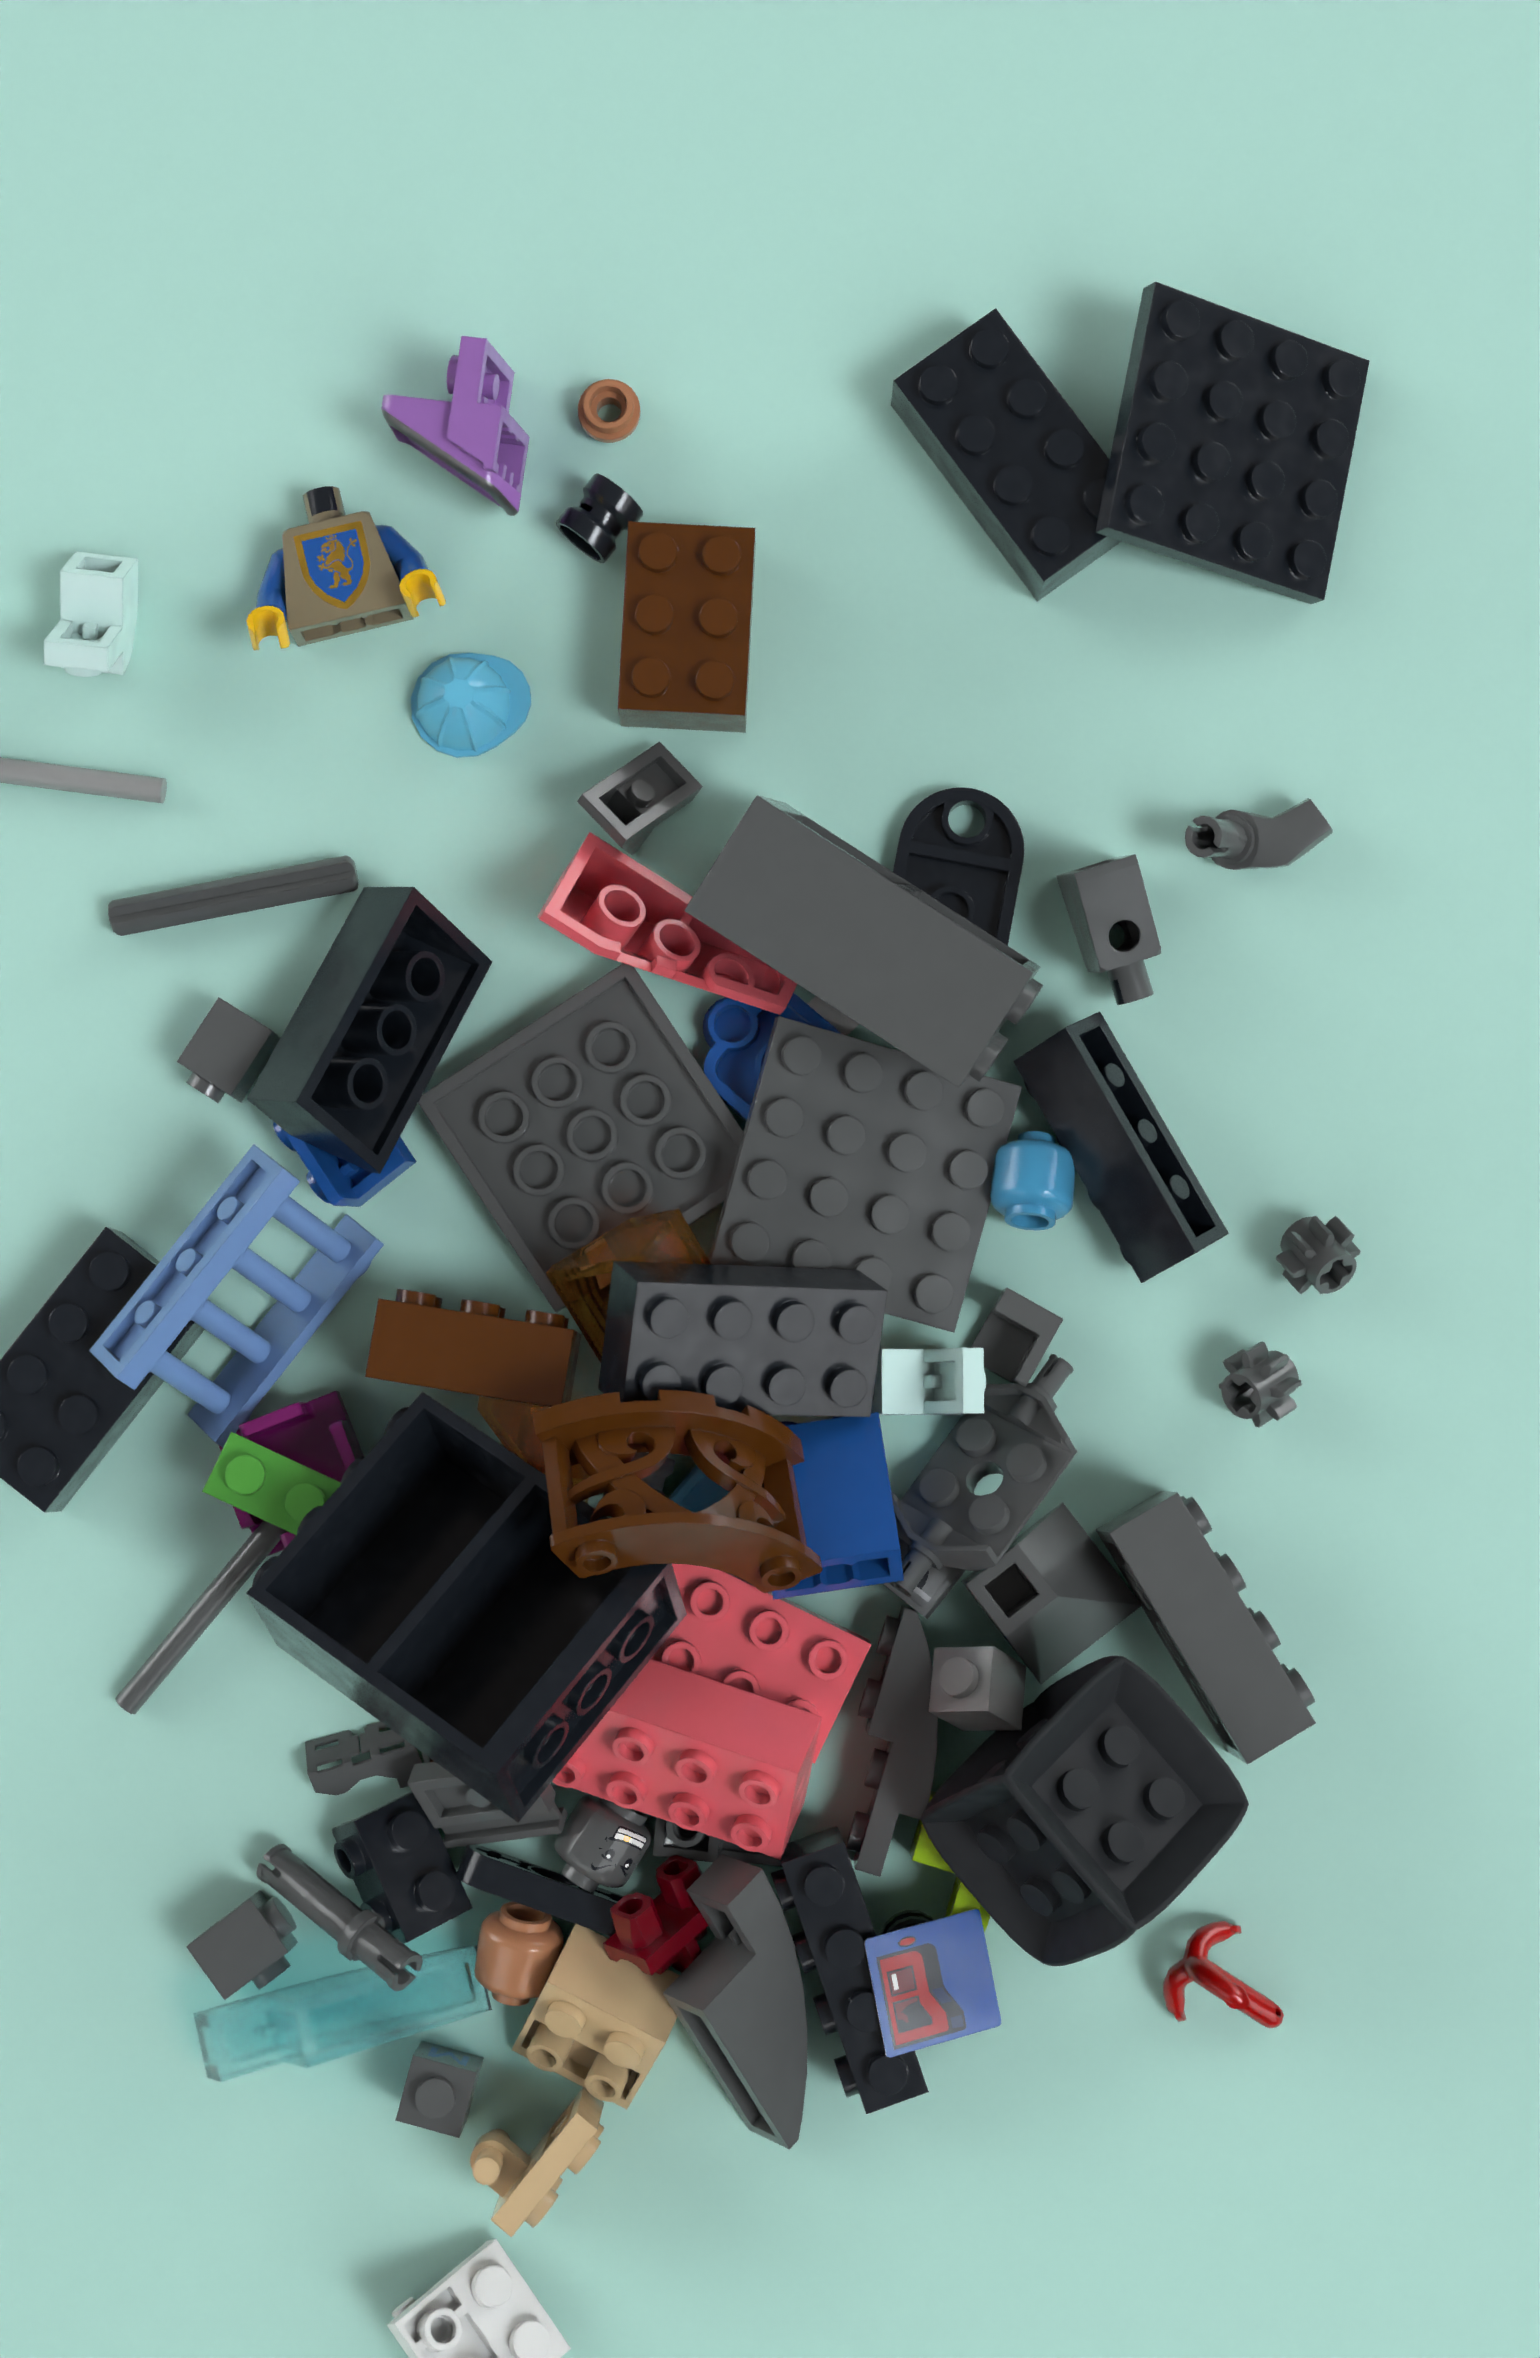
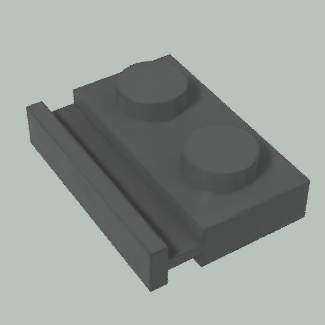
(471, 1818)

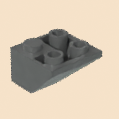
(1052, 1593)

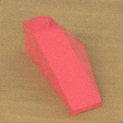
(641, 921)

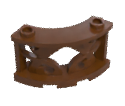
(747, 1533)

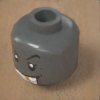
(602, 1843)

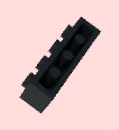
(1120, 1146)
(835, 1924)

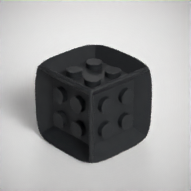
(1086, 1813)

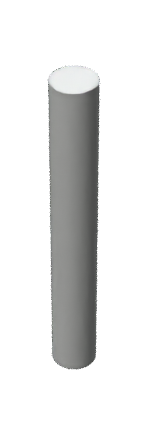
(82, 780)

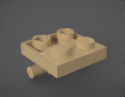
(530, 2181)

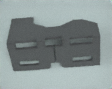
(343, 1777)

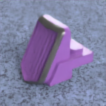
(472, 433)

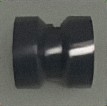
(599, 518)

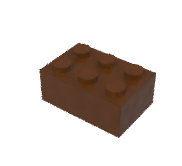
(686, 627)
(473, 1349)

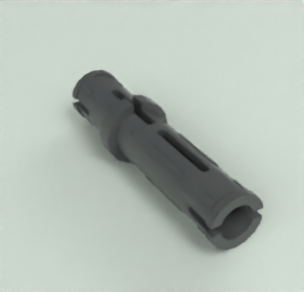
(358, 1932)

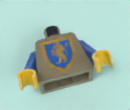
(338, 577)

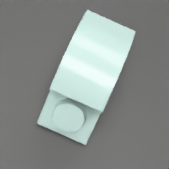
(95, 615)
(929, 1382)

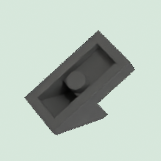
(640, 796)

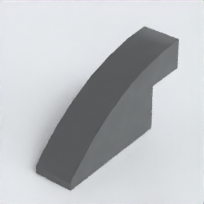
(747, 2000)

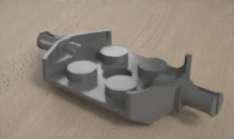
(1011, 1438)

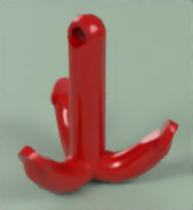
(1215, 1979)

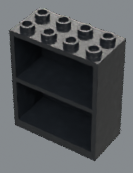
(452, 1617)

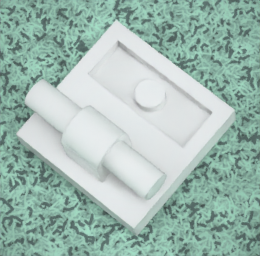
(478, 2313)

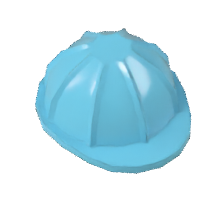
(469, 703)

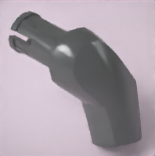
(1256, 841)

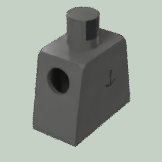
(1096, 901)

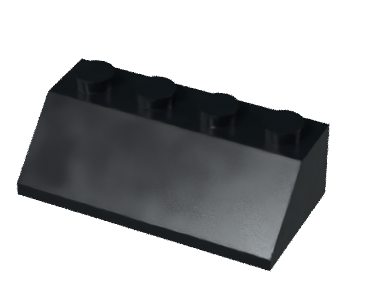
(371, 1027)

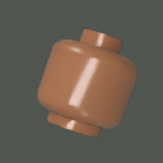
(517, 1952)

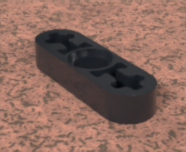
(537, 1888)

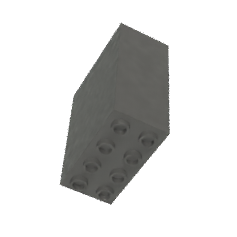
(865, 941)

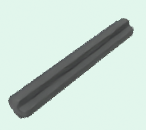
(233, 895)

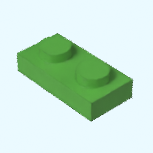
(267, 1483)

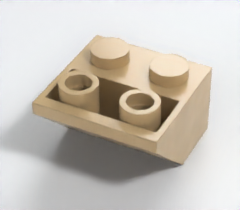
(598, 2020)

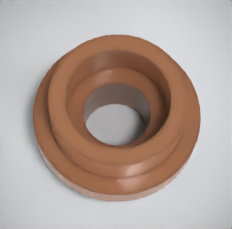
(605, 393)

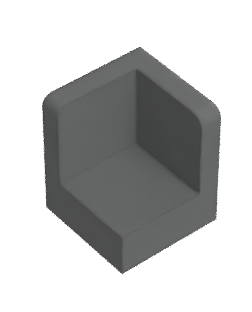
(1016, 1336)

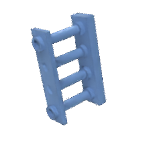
(195, 1267)

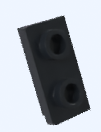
(401, 1868)

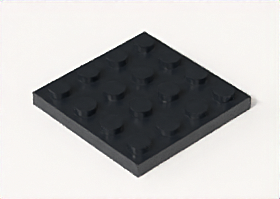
(1232, 444)

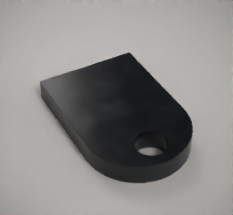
(965, 873)

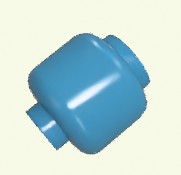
(1033, 1181)

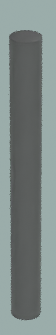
(199, 1617)

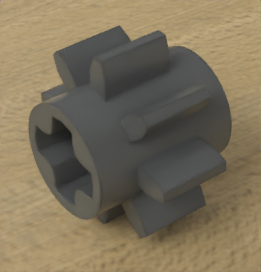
(1318, 1255)
(1260, 1384)

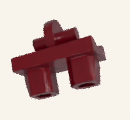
(659, 1929)

